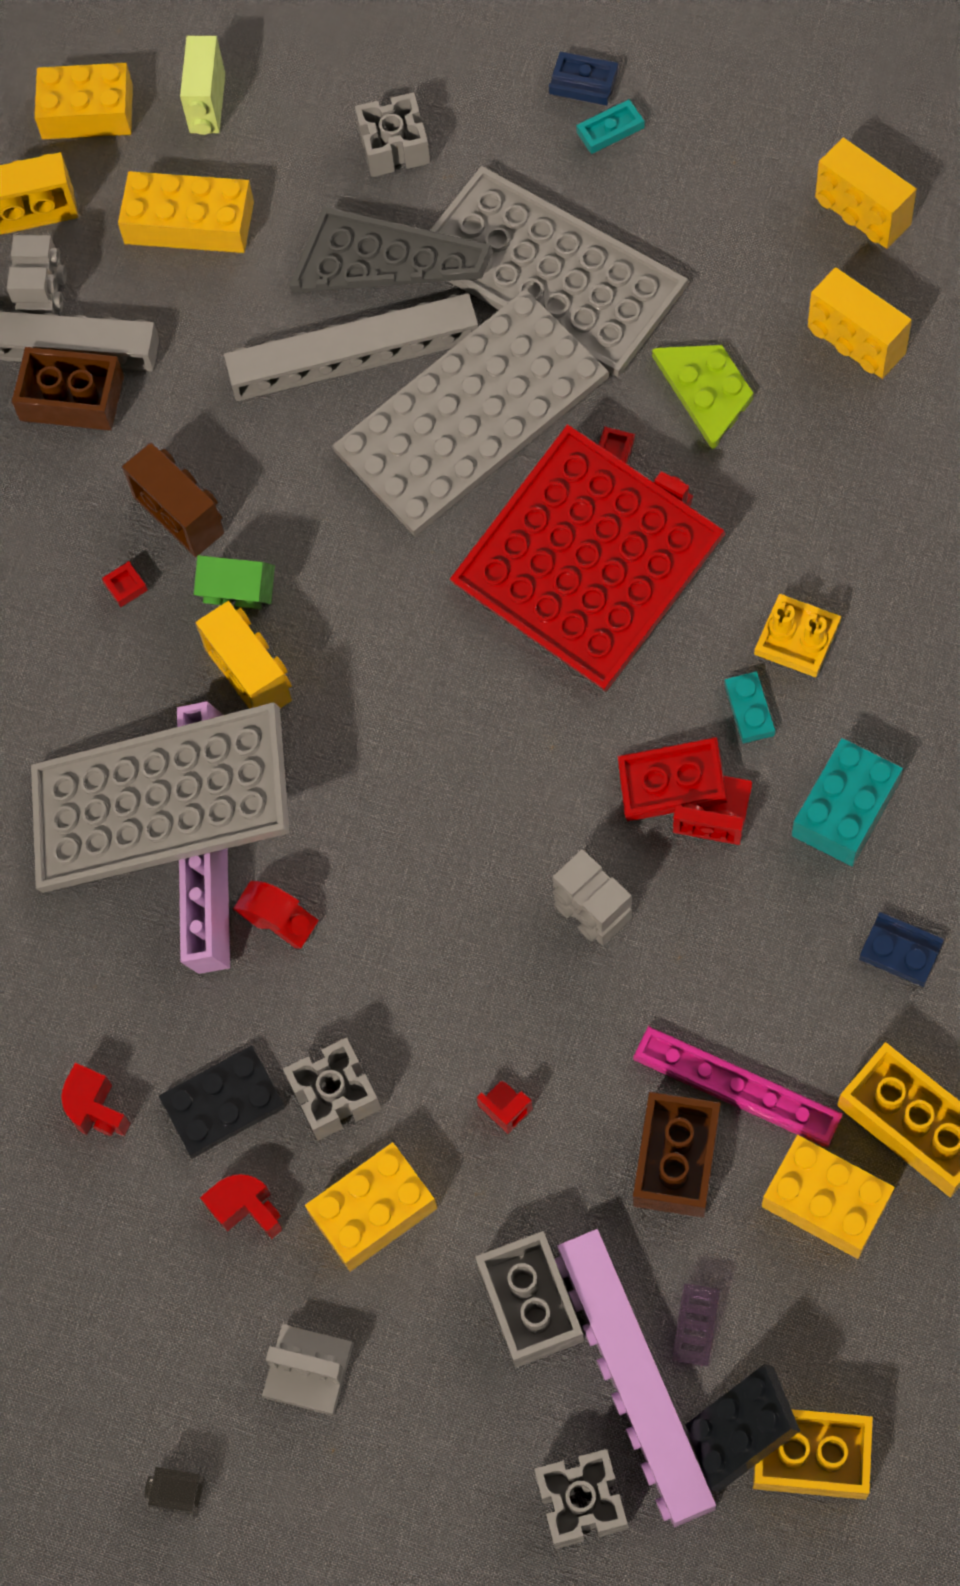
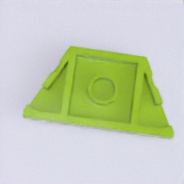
(706, 386)

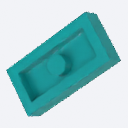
(610, 126)
(749, 707)

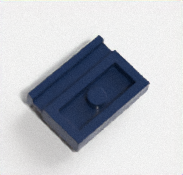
(583, 78)
(901, 949)

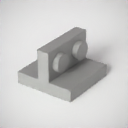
(307, 1369)

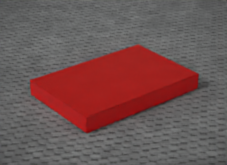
(670, 777)

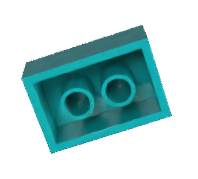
(847, 802)

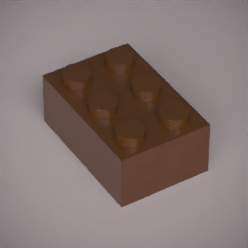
(68, 388)
(174, 498)
(676, 1154)

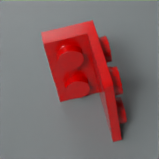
(720, 821)

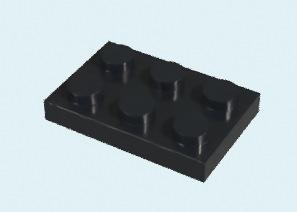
(221, 1102)
(742, 1428)

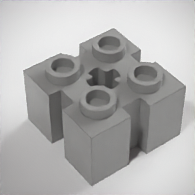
(392, 134)
(36, 275)
(591, 898)
(337, 1068)
(592, 1478)

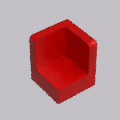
(505, 1106)

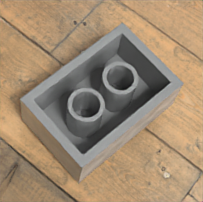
(529, 1299)

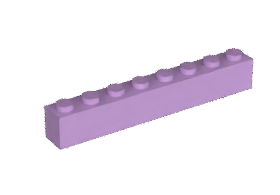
(203, 889)
(636, 1379)

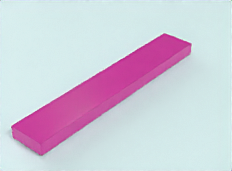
(738, 1087)

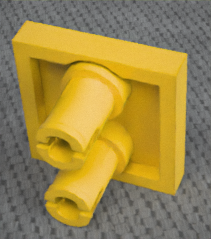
(797, 635)

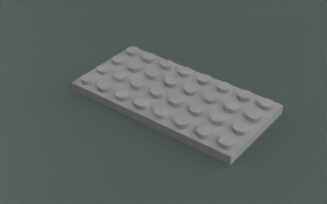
(580, 275)
(470, 412)
(159, 798)

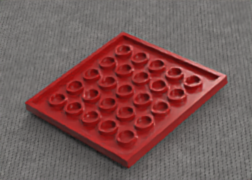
(587, 557)

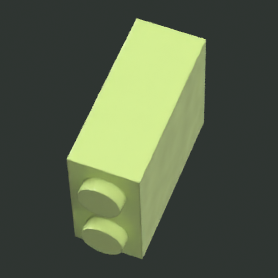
(202, 84)

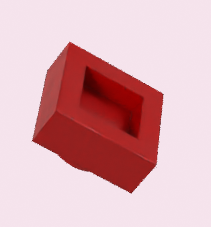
(124, 584)

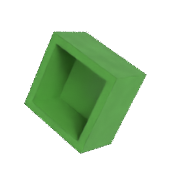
(234, 579)

